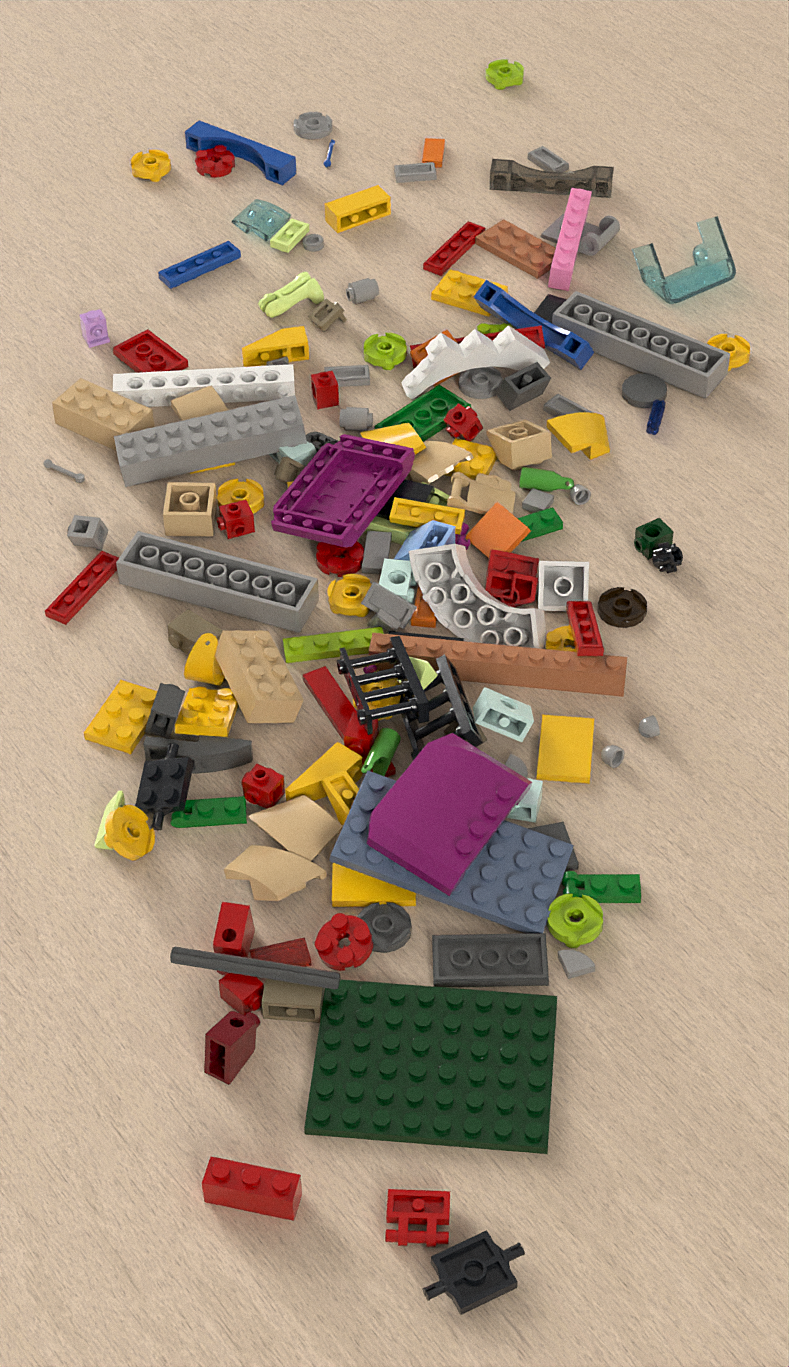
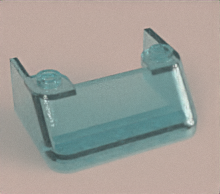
(711, 267)

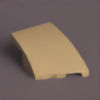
(198, 404)
(437, 460)
(298, 826)
(273, 872)

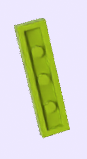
(328, 644)

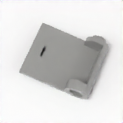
(592, 237)

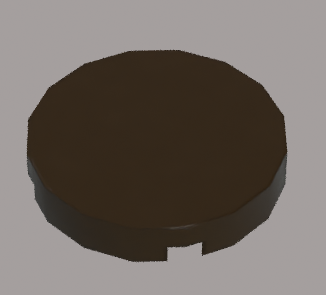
(622, 607)

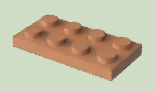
(517, 248)

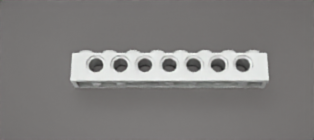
(231, 384)

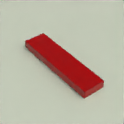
(453, 249)
(82, 588)
(584, 628)

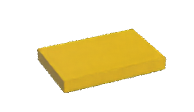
(565, 749)
(360, 890)

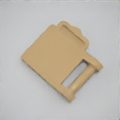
(482, 493)

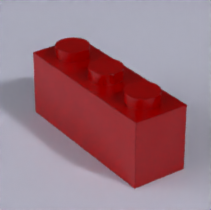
(252, 1188)

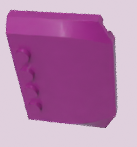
(342, 490)
(444, 810)

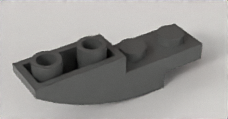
(208, 754)

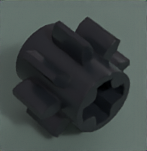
(667, 557)

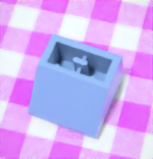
(427, 536)

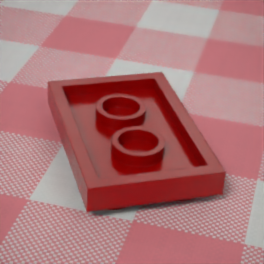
(149, 354)

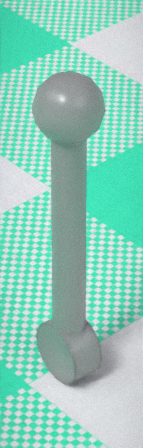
(79, 478)

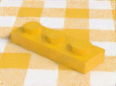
(419, 513)

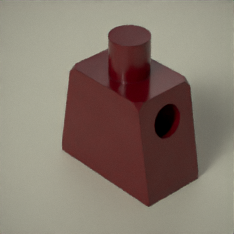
(230, 1045)

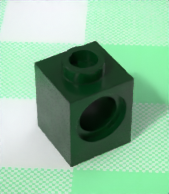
(650, 535)

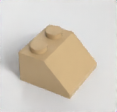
(520, 444)

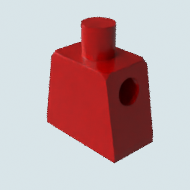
(234, 931)

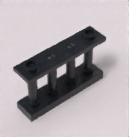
(402, 670)
(459, 712)

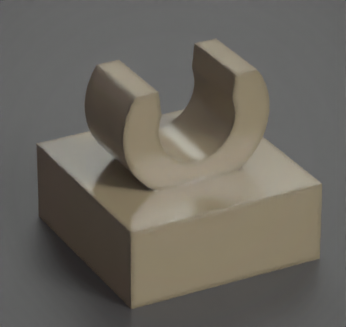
(288, 470)

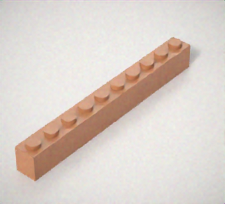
(515, 664)

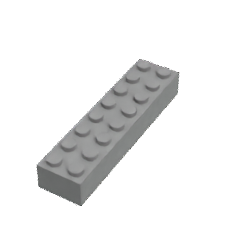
(644, 344)
(209, 440)
(218, 581)

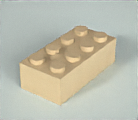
(99, 413)
(258, 677)

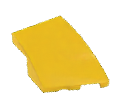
(581, 432)
(399, 435)

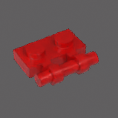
(418, 1207)

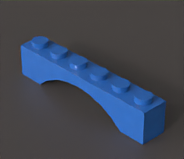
(274, 164)
(510, 311)

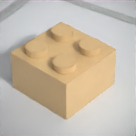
(190, 509)

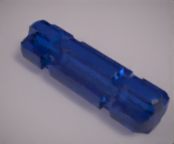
(655, 417)

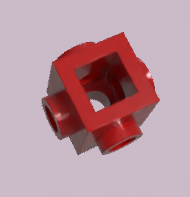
(462, 423)
(236, 519)
(263, 786)

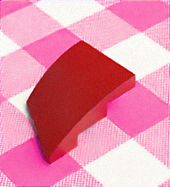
(511, 578)

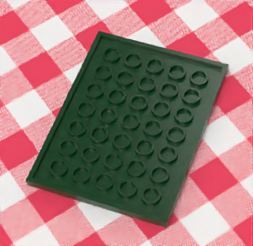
(434, 1066)

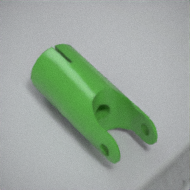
(543, 480)
(382, 751)

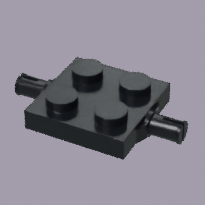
(164, 785)
(473, 1272)

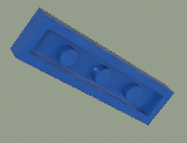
(199, 264)

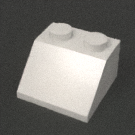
(562, 583)

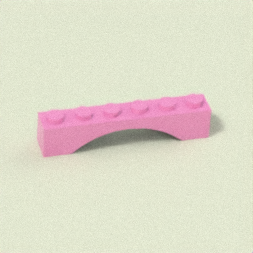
(569, 239)

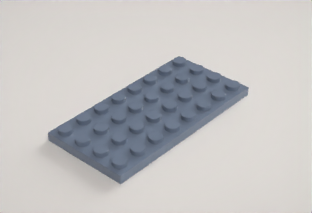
(506, 883)

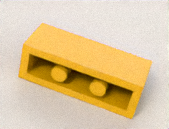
(357, 208)

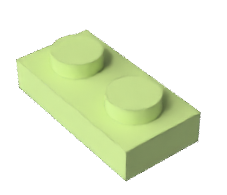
(289, 235)

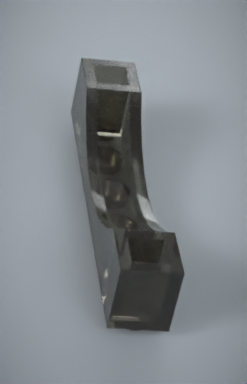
(512, 176)

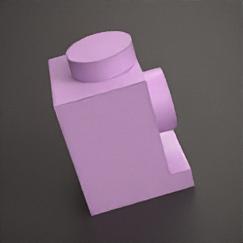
(94, 328)

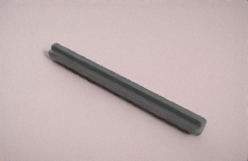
(255, 967)

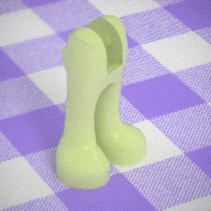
(292, 293)

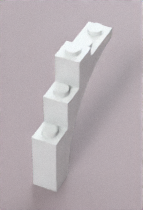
(475, 351)

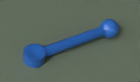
(327, 163)

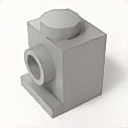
(87, 532)

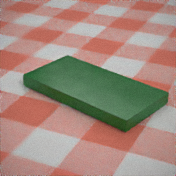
(425, 412)

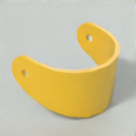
(202, 663)

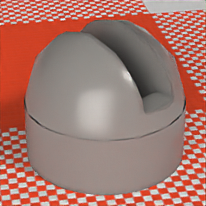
(580, 494)
(649, 727)
(612, 755)

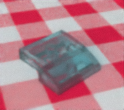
(262, 219)

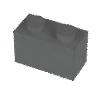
(523, 386)
(165, 710)

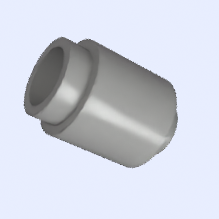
(362, 290)
(356, 418)

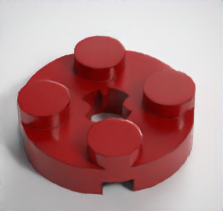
(214, 161)
(328, 562)
(335, 930)

